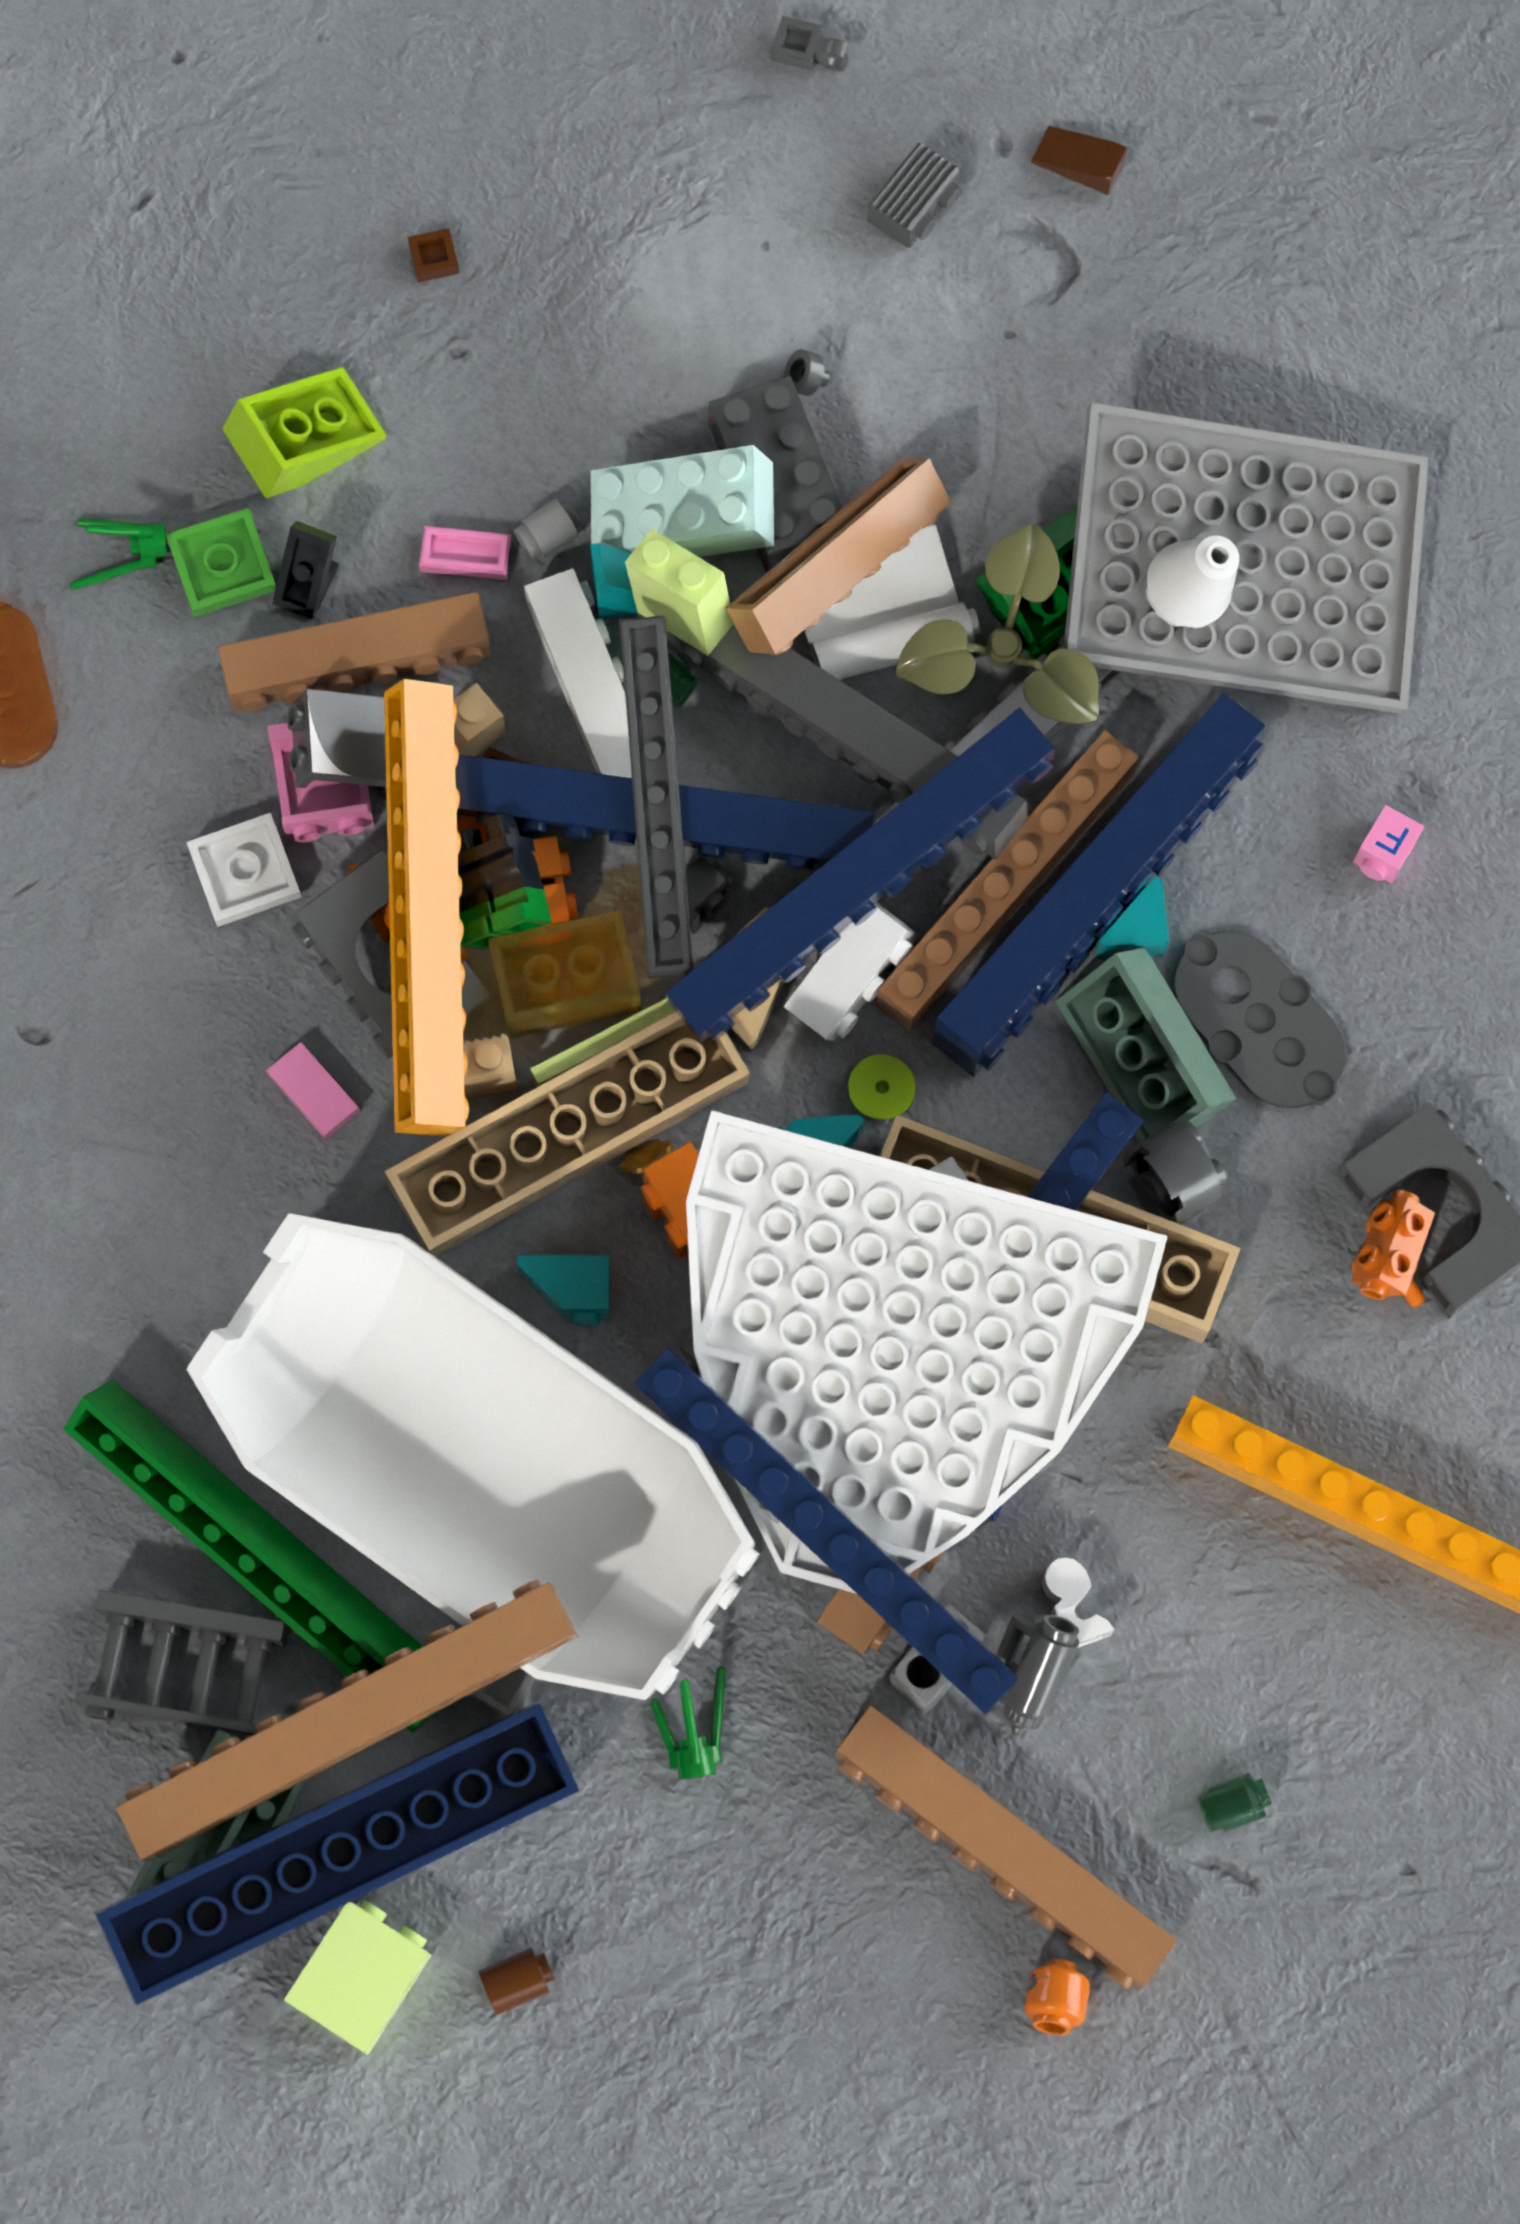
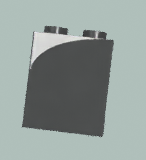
(338, 739)

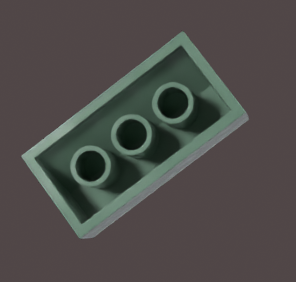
(1144, 1044)

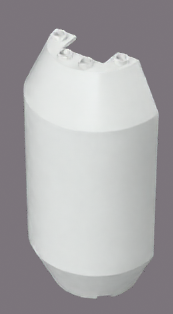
(472, 1452)

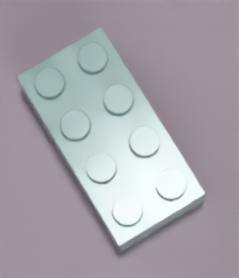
(697, 500)

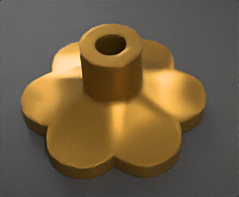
(644, 1156)

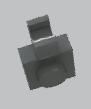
(802, 43)

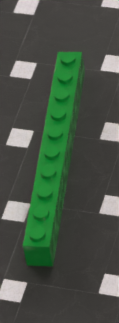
(236, 1532)

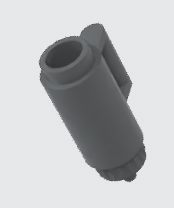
(1040, 1669)

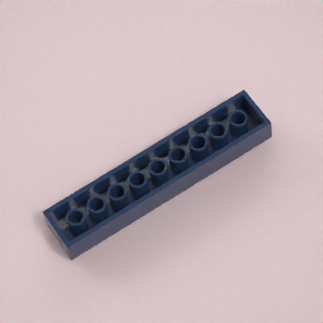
(1098, 886)
(335, 1853)

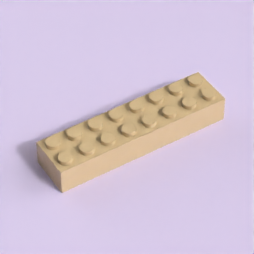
(562, 1131)
(1192, 1265)

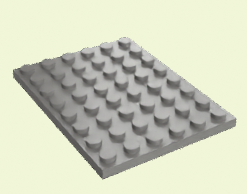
(1321, 546)

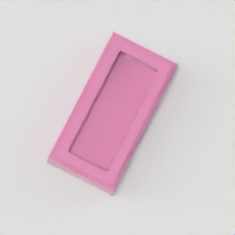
(465, 553)
(313, 1090)

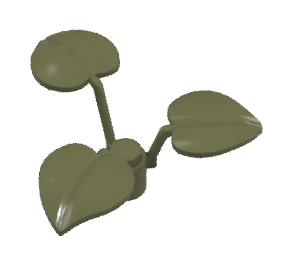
(942, 661)

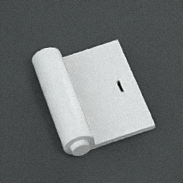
(888, 609)

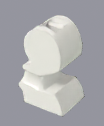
(1067, 1585)

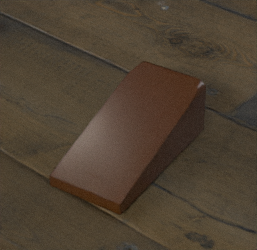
(1081, 158)

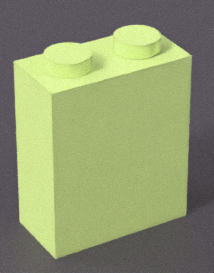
(682, 588)
(359, 1975)

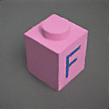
(1388, 845)

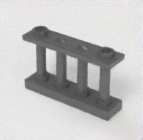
(166, 1621)

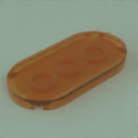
(26, 699)

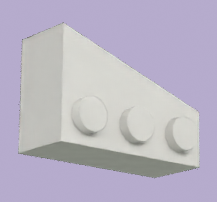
(851, 973)

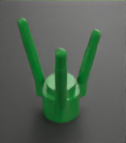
(145, 539)
(695, 1756)

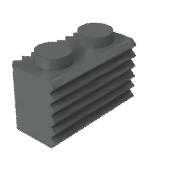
(914, 196)

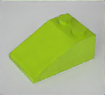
(301, 430)

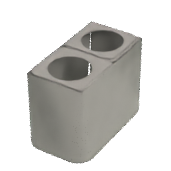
(925, 1698)

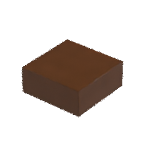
(433, 255)

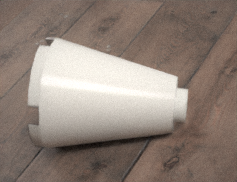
(1193, 580)

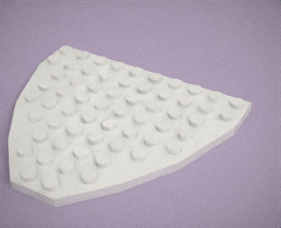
(900, 1329)

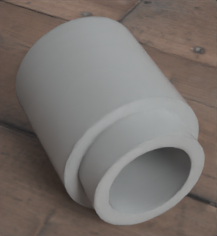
(547, 529)

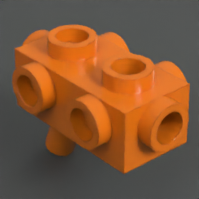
(1393, 1249)

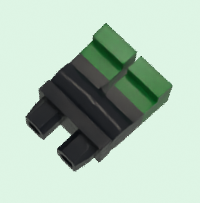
(499, 883)

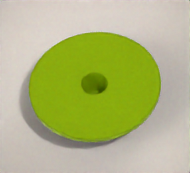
(881, 1087)

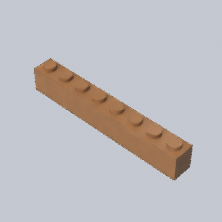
(1006, 881)
(1005, 1849)

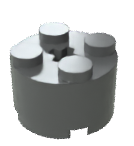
(1175, 1173)

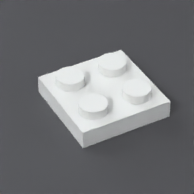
(244, 869)

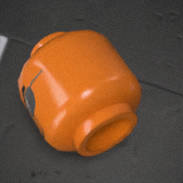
(1057, 1997)

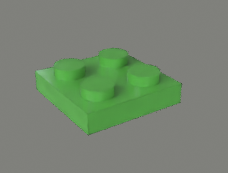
(221, 562)

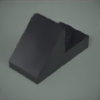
(305, 570)

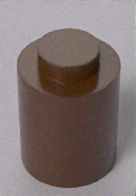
(516, 1980)

